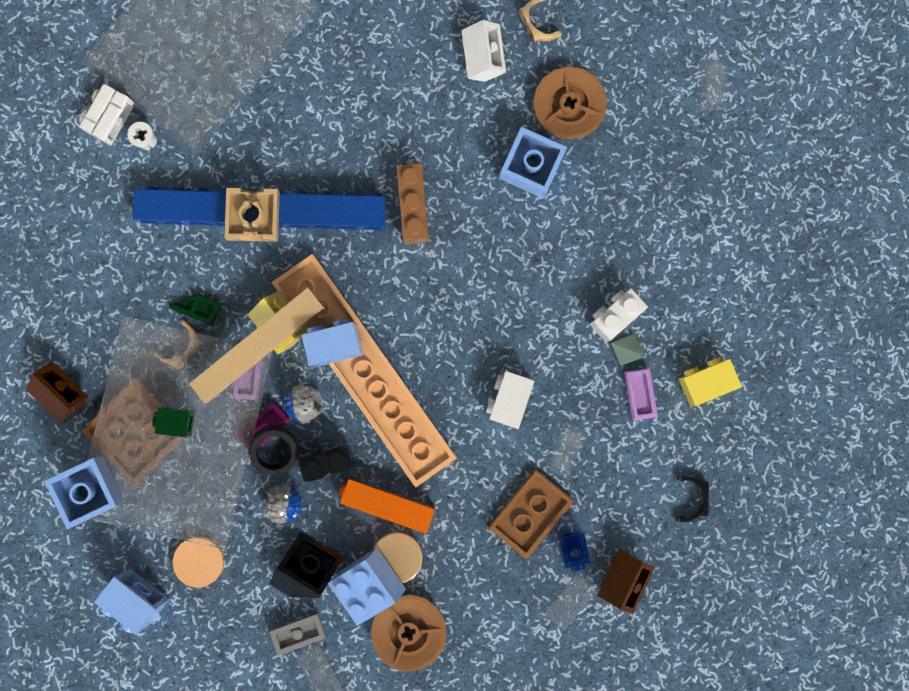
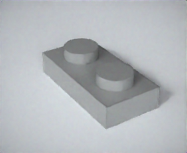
(298, 633)

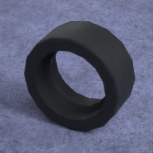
(276, 469)

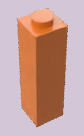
(386, 504)

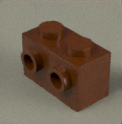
(56, 392)
(625, 581)

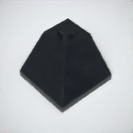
(305, 569)

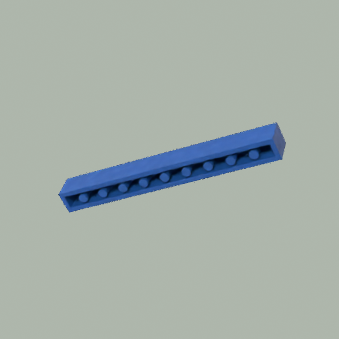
(295, 209)

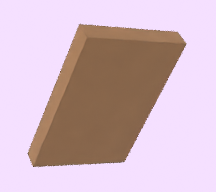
(530, 514)

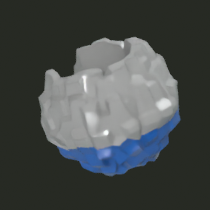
(302, 403)
(283, 503)

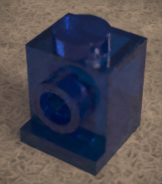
(571, 541)

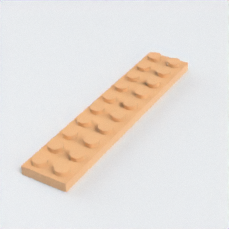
(373, 380)

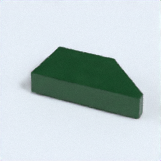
(199, 308)

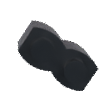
(321, 464)

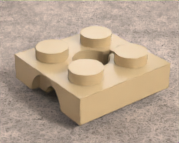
(267, 223)

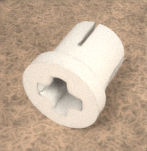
(135, 135)

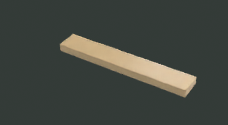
(257, 345)

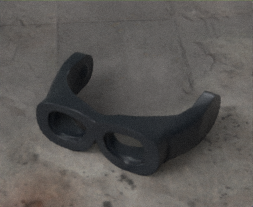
(703, 512)

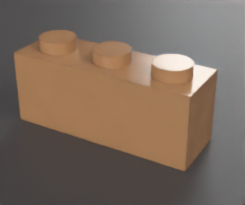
(412, 203)

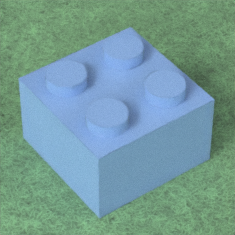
(532, 162)
(333, 343)
(84, 491)
(367, 586)
(131, 601)

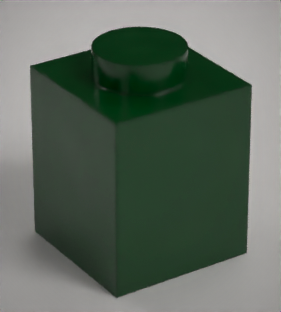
(173, 421)

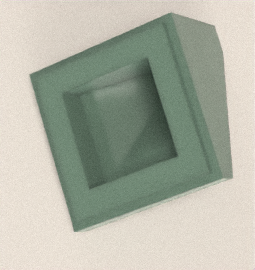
(627, 350)

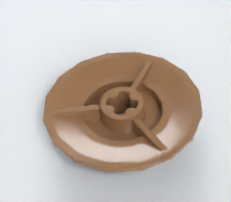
(577, 87)
(400, 650)

